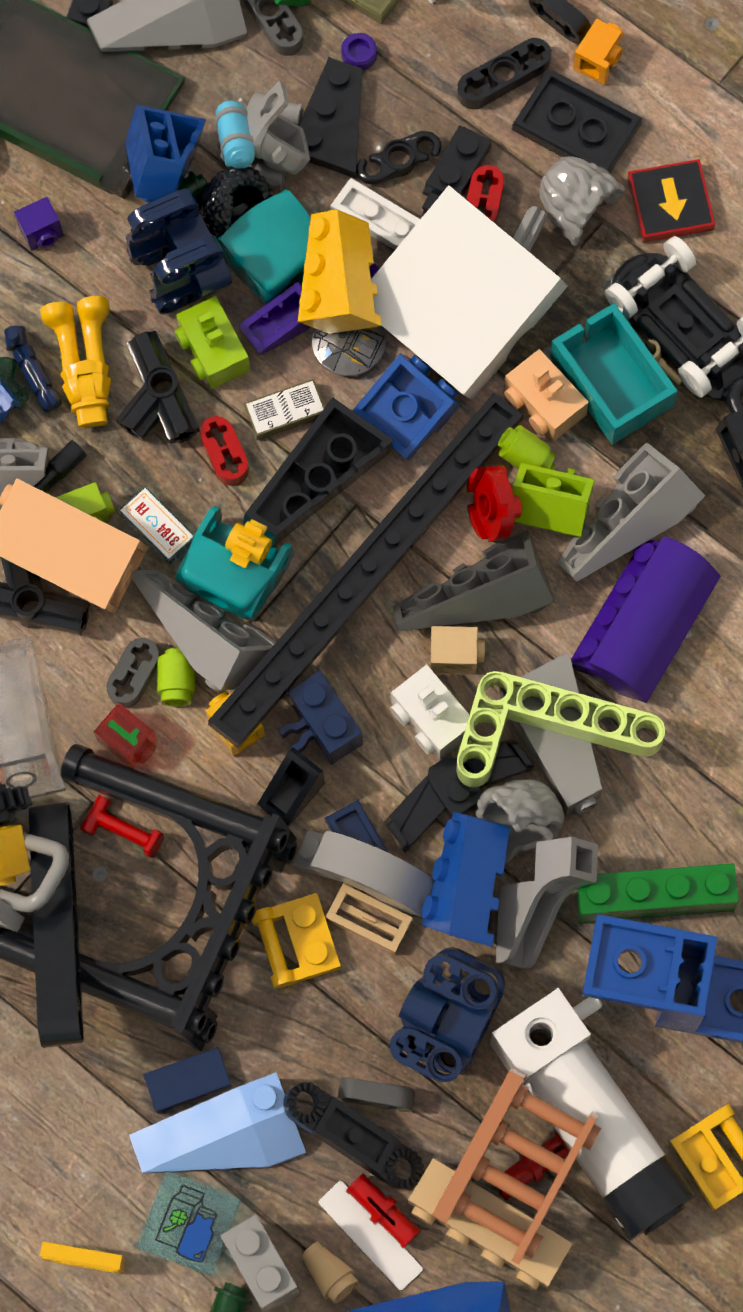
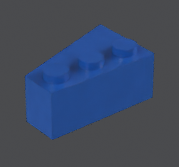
(160, 150)
(466, 878)

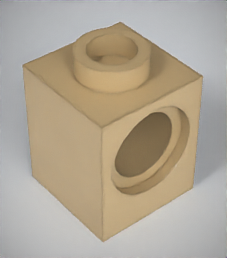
(455, 650)

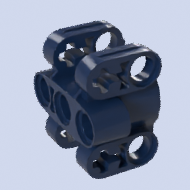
(190, 256)
(447, 1014)

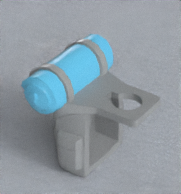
(261, 134)

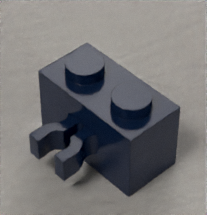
(324, 719)

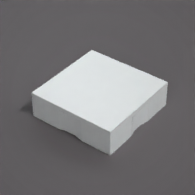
(462, 292)

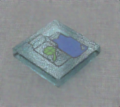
(188, 1223)

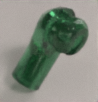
(7, 374)

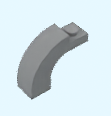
(365, 868)

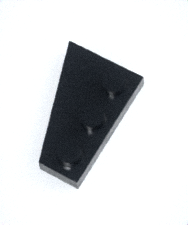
(334, 117)

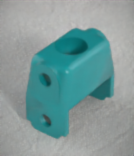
(268, 245)
(216, 579)

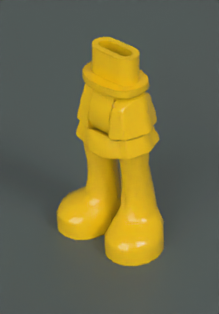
(86, 380)

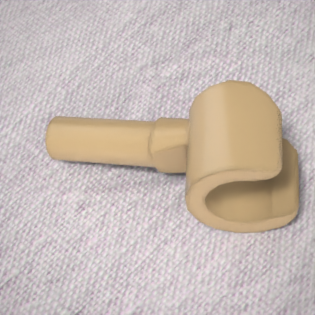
(670, 372)

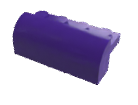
(646, 617)

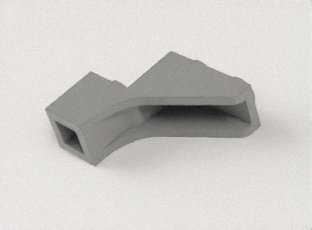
(531, 907)

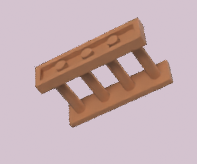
(477, 1166)

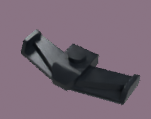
(444, 791)

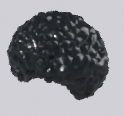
(231, 196)

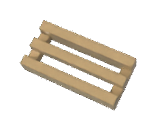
(376, 905)

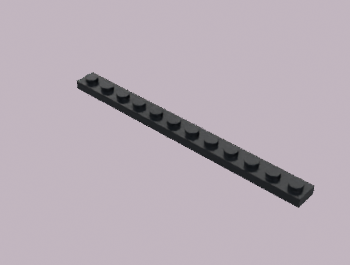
(363, 572)

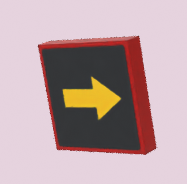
(671, 200)

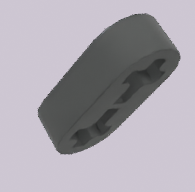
(125, 669)
(376, 1094)

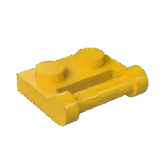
(308, 936)
(708, 1161)

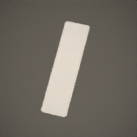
(371, 1238)

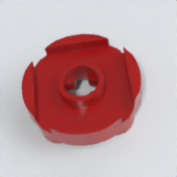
(494, 503)

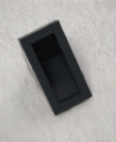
(292, 787)

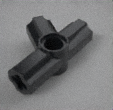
(149, 406)
(53, 610)

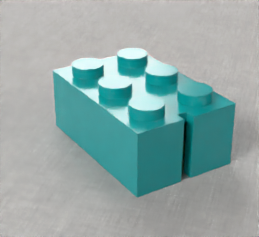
(614, 373)

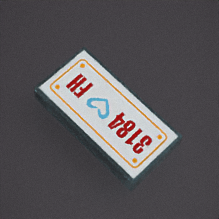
(157, 525)

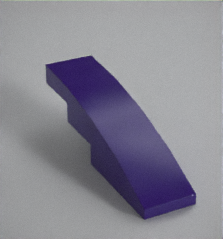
(278, 319)

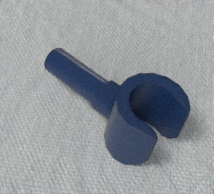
(15, 336)

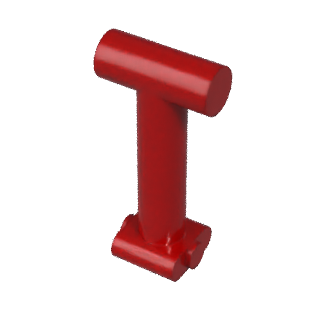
(99, 817)

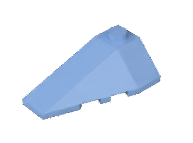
(223, 1133)

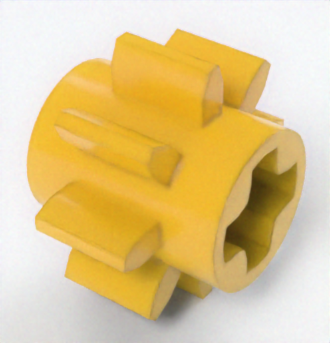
(248, 543)

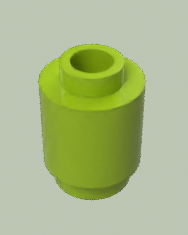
(523, 446)
(175, 679)

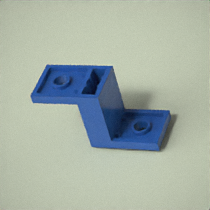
(675, 976)

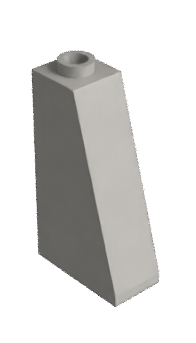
(563, 760)

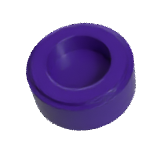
(359, 50)

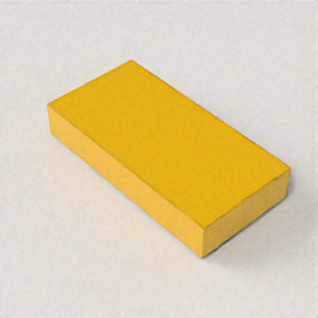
(82, 1257)

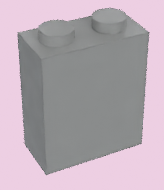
(260, 1264)

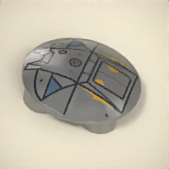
(349, 351)

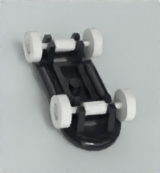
(680, 318)

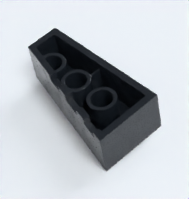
(321, 466)

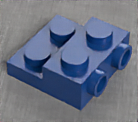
(408, 404)

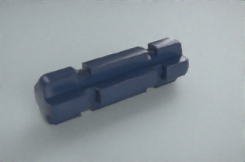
(37, 378)

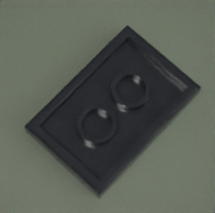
(576, 122)

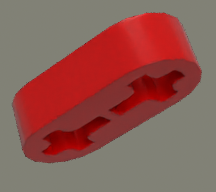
(493, 199)
(216, 454)

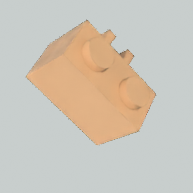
(545, 396)

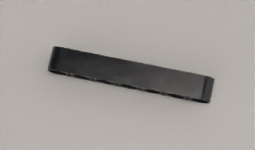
(56, 935)

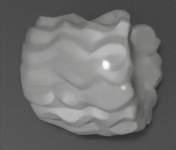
(573, 193)
(527, 809)

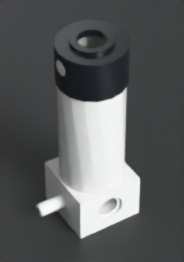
(625, 1161)

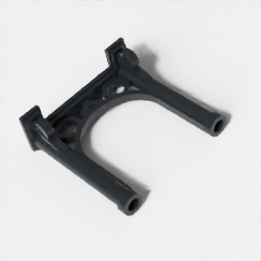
(270, 848)

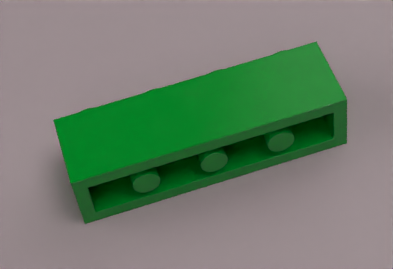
(659, 893)

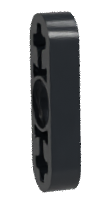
(531, 70)

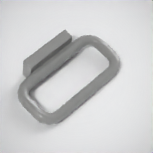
(13, 902)

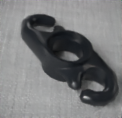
(407, 144)

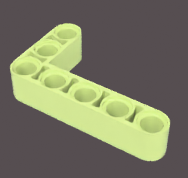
(548, 718)

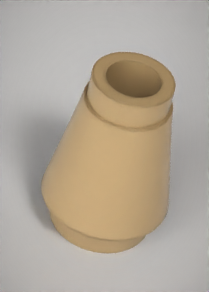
(330, 1273)

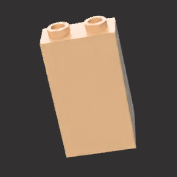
(67, 545)

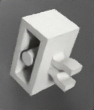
(430, 711)

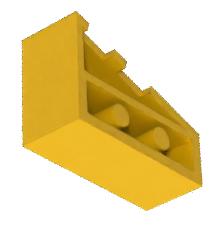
(337, 275)

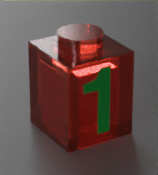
(126, 736)

